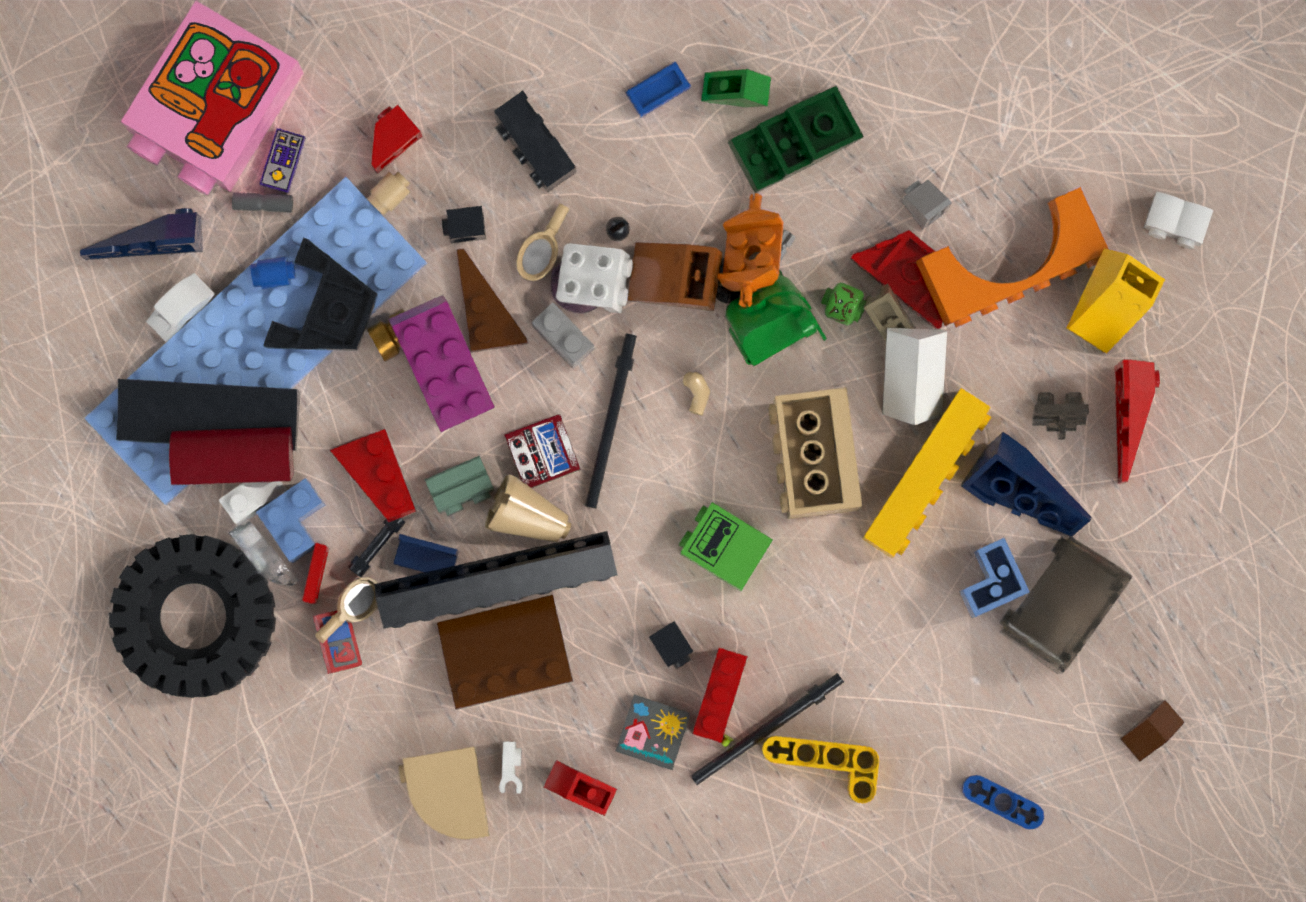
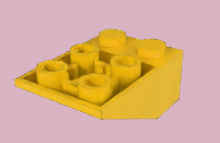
(1114, 299)

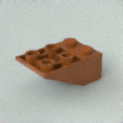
(675, 275)

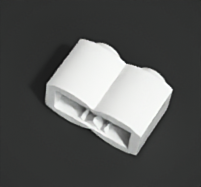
(1178, 220)

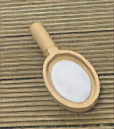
(541, 249)
(353, 605)

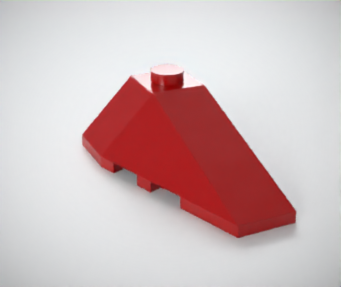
(1133, 399)

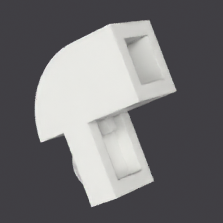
(179, 305)

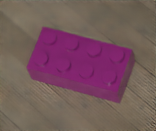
(441, 363)

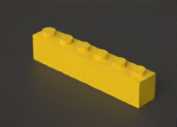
(926, 473)

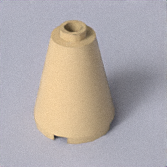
(526, 513)

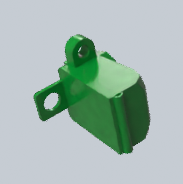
(772, 322)

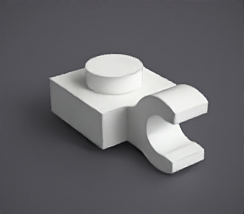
(510, 759)

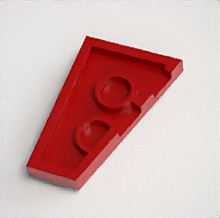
(378, 473)

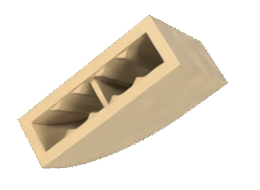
(447, 792)

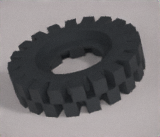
(139, 626)

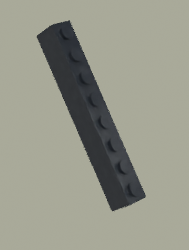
(495, 580)

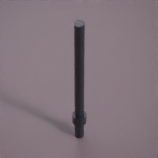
(624, 364)
(816, 695)

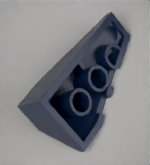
(162, 236)
(1017, 480)

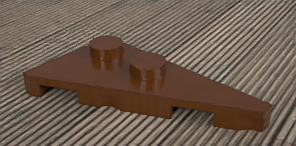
(487, 318)

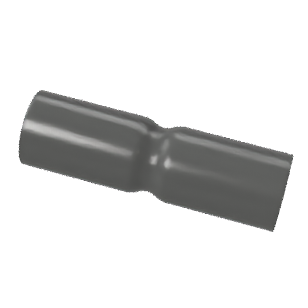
(265, 202)

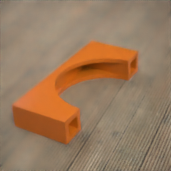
(961, 293)

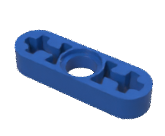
(1026, 805)

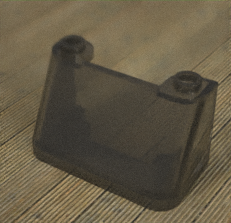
(1065, 604)

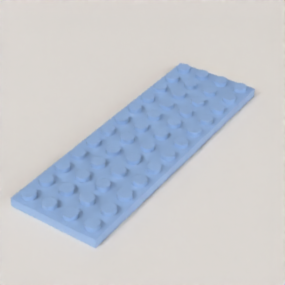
(229, 333)

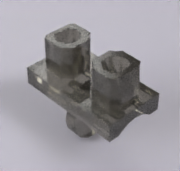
(1060, 416)

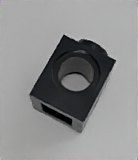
(464, 224)
(672, 645)

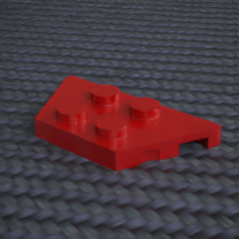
(895, 264)

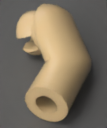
(699, 389)

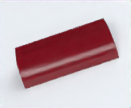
(231, 456)

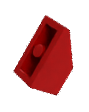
(392, 137)
(580, 788)

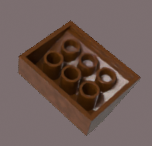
(504, 652)

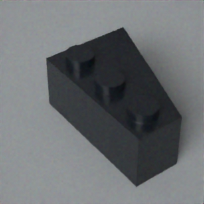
(533, 143)

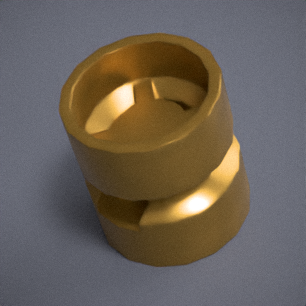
(385, 337)

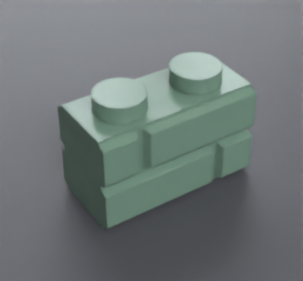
(460, 485)

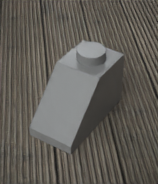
(925, 202)

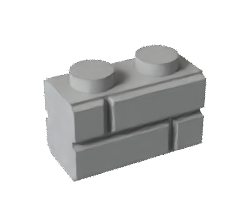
(563, 335)

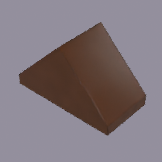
(1152, 731)

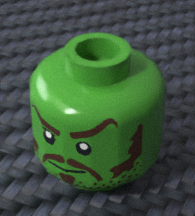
(844, 303)

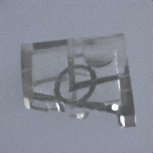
(262, 554)

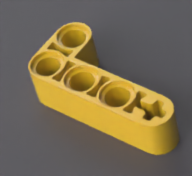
(819, 760)

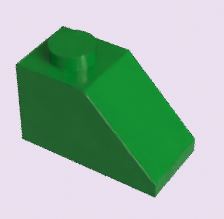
(736, 88)

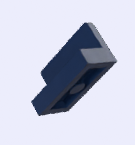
(423, 555)

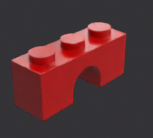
(719, 695)

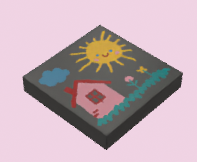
(653, 732)

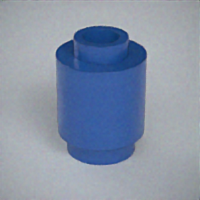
(272, 272)

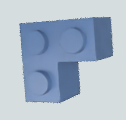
(285, 516)
(1002, 580)

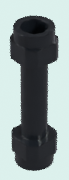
(359, 565)

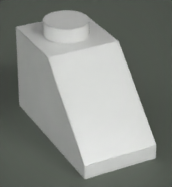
(249, 498)

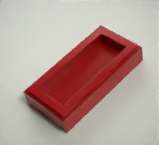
(315, 573)

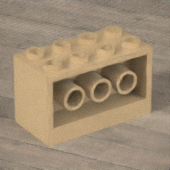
(830, 439)

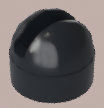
(620, 234)

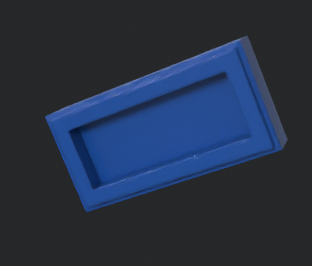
(658, 89)

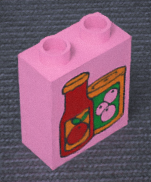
(210, 99)

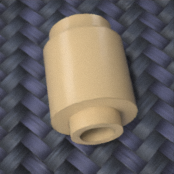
(389, 192)

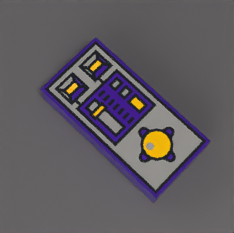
(282, 160)

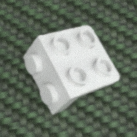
(594, 276)

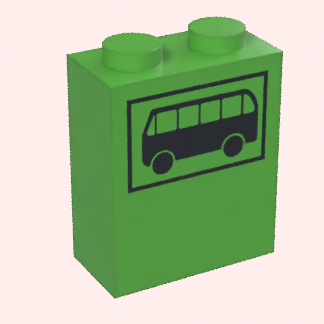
(724, 546)

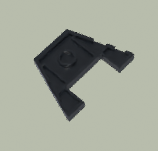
(337, 311)

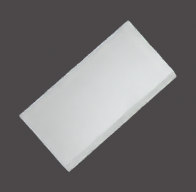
(914, 374)

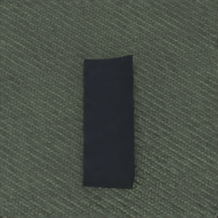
(156, 408)

